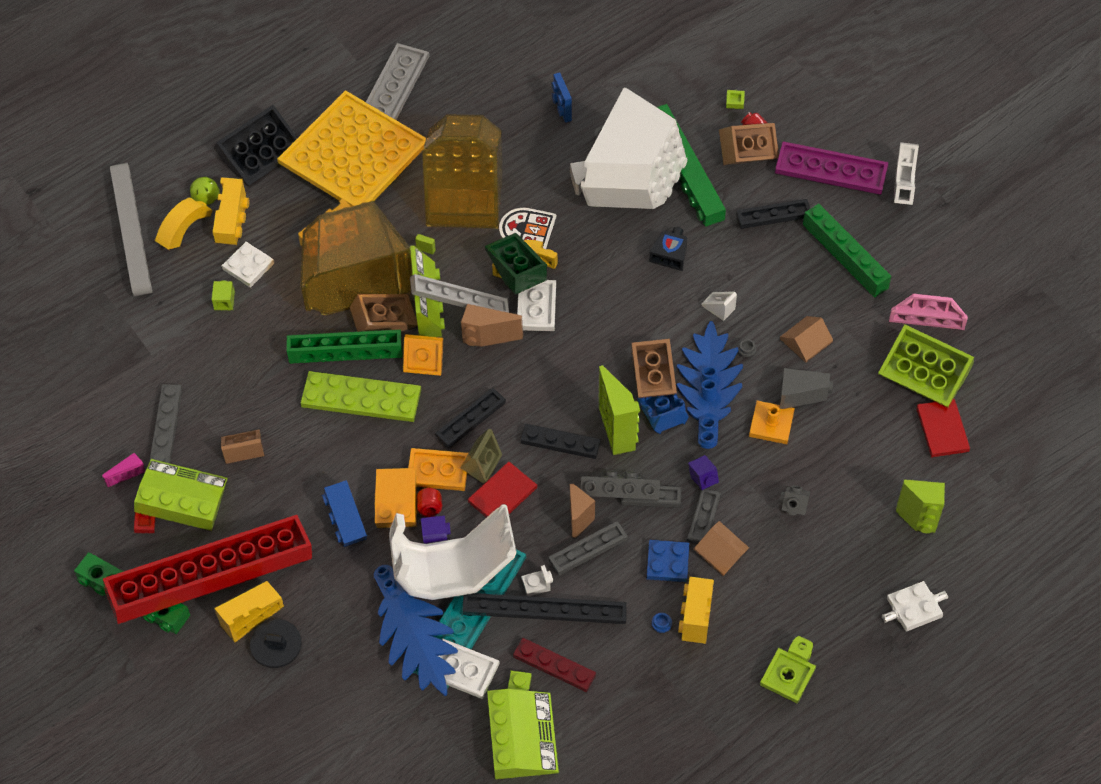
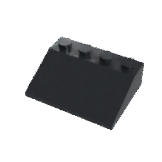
(256, 145)

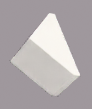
(578, 174)
(720, 303)

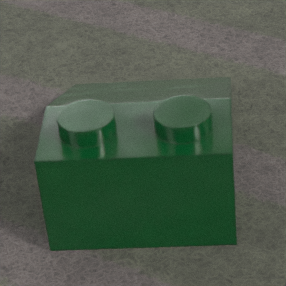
(517, 263)

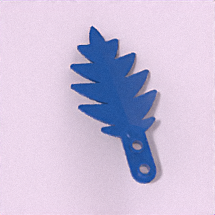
(709, 383)
(413, 633)

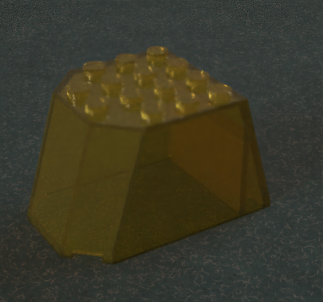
(463, 172)
(352, 255)

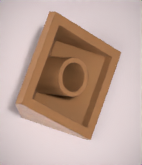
(807, 337)
(242, 446)
(582, 510)
(721, 548)

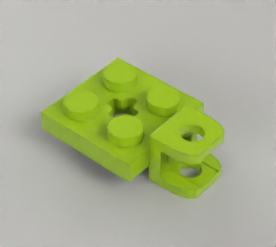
(795, 662)

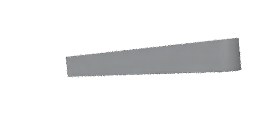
(131, 229)

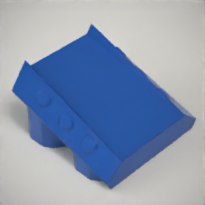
(664, 411)

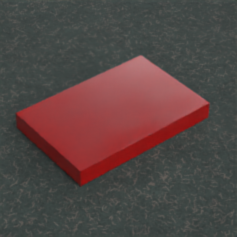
(943, 429)
(506, 487)

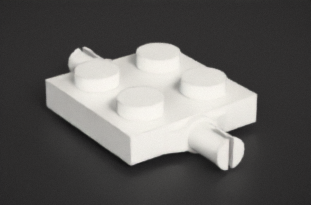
(914, 606)

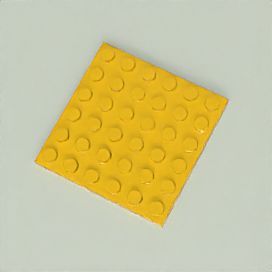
(352, 150)

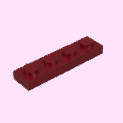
(554, 664)

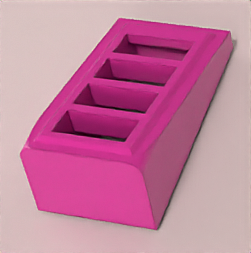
(124, 470)

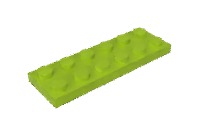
(361, 396)

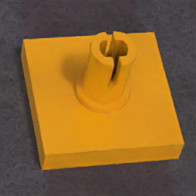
(423, 354)
(771, 422)

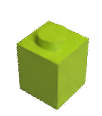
(223, 295)

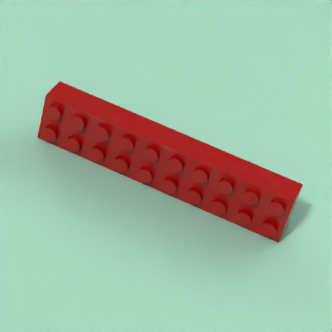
(207, 569)

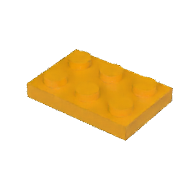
(438, 469)

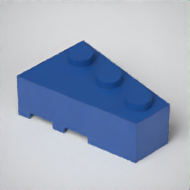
(344, 513)

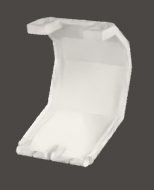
(452, 565)

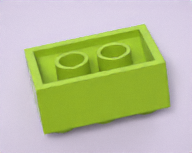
(921, 504)

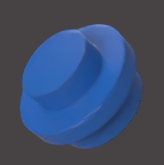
(661, 622)

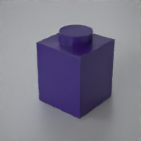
(703, 472)
(435, 529)

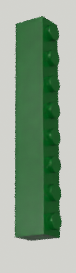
(697, 184)

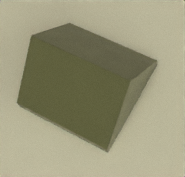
(483, 457)

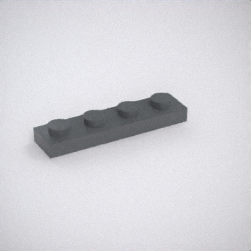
(588, 548)

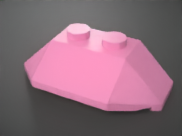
(929, 311)

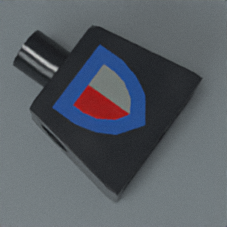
(670, 249)

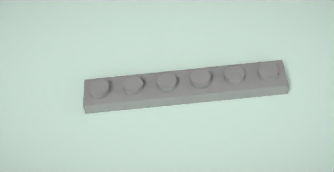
(455, 294)

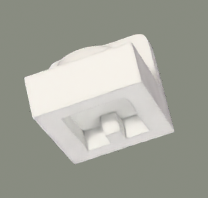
(537, 582)

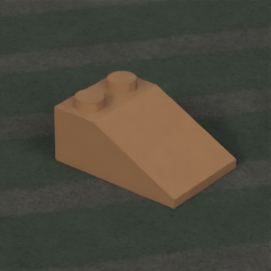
(748, 143)
(383, 312)
(490, 326)
(653, 368)

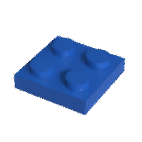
(562, 97)
(668, 561)

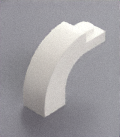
(905, 173)

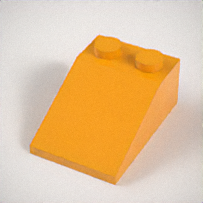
(395, 494)

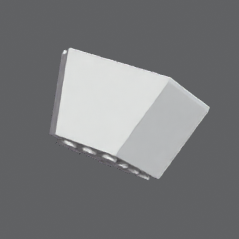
(634, 157)

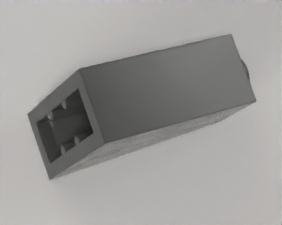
(804, 387)

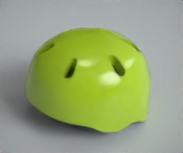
(201, 186)

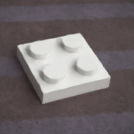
(248, 264)

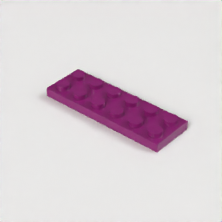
(831, 167)

